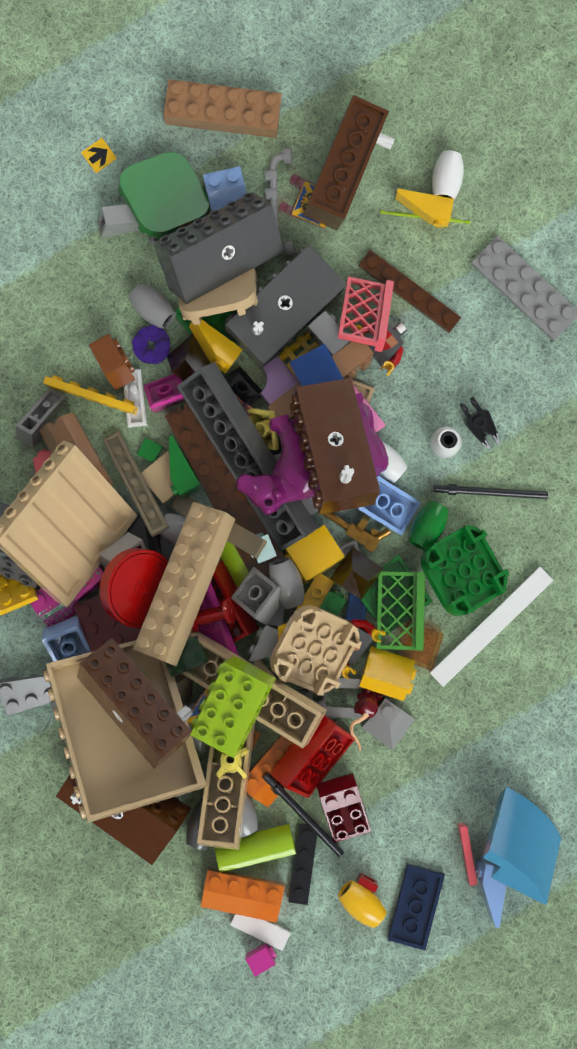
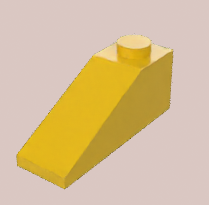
(429, 207)
(216, 346)

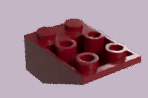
(343, 807)

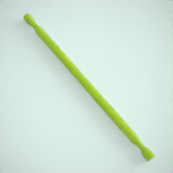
(416, 216)

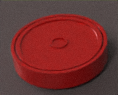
(131, 584)

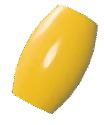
(362, 904)

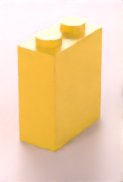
(314, 554)
(388, 674)

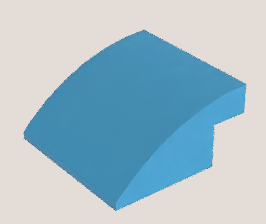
(522, 846)

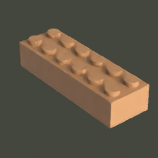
(222, 108)
(349, 362)

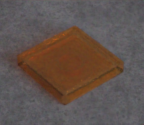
(424, 658)

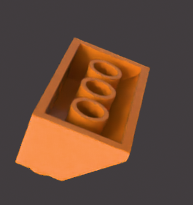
(257, 786)
(242, 895)

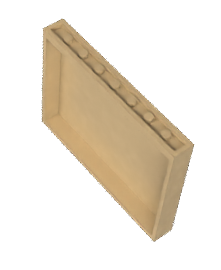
(103, 760)

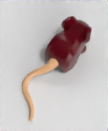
(367, 707)

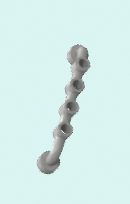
(272, 192)

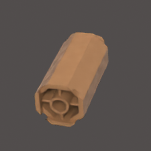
(70, 430)

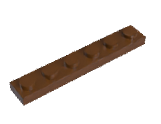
(410, 291)

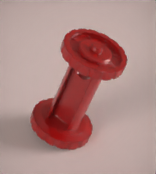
(214, 614)

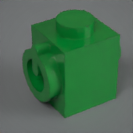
(333, 602)

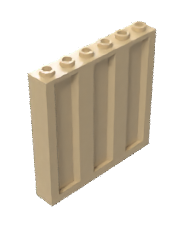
(63, 523)

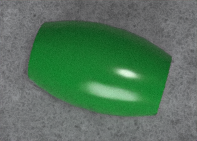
(428, 525)

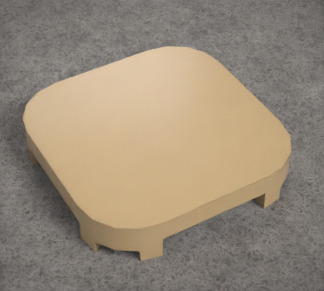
(234, 295)
(314, 649)

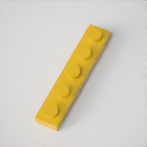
(91, 394)

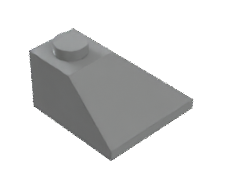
(258, 596)
(388, 723)

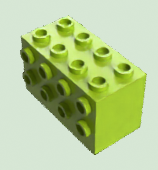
(232, 706)

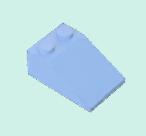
(224, 187)
(392, 507)
(65, 639)
(492, 890)

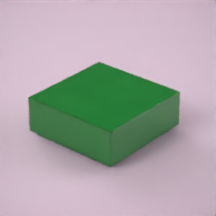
(149, 450)

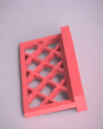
(381, 317)

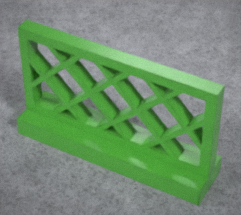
(418, 610)

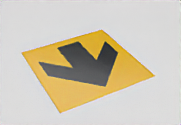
(99, 155)

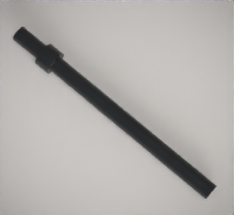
(453, 489)
(279, 790)

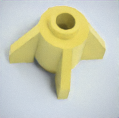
(232, 767)

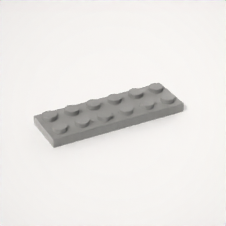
(525, 288)

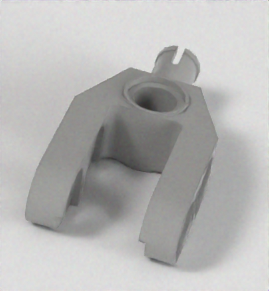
(336, 711)

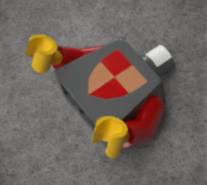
(392, 349)
(367, 634)

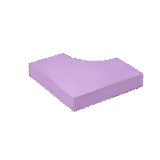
(278, 380)

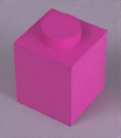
(261, 959)

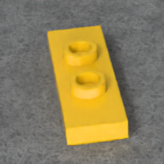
(317, 591)

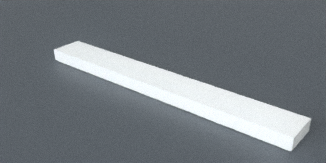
(491, 626)

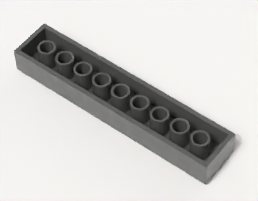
(242, 448)

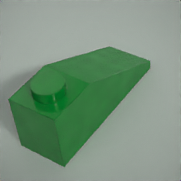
(181, 474)

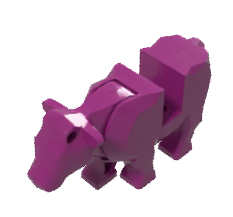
(289, 477)

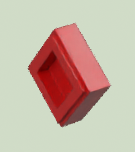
(367, 882)

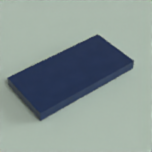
(416, 906)

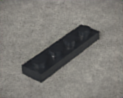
(302, 865)

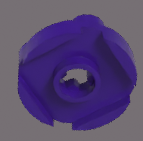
(141, 341)

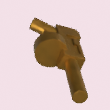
(357, 531)

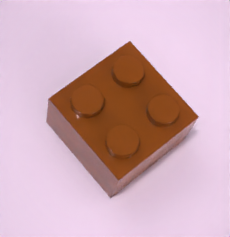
(113, 361)

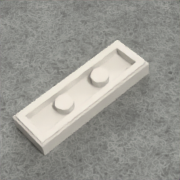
(134, 392)
(262, 930)

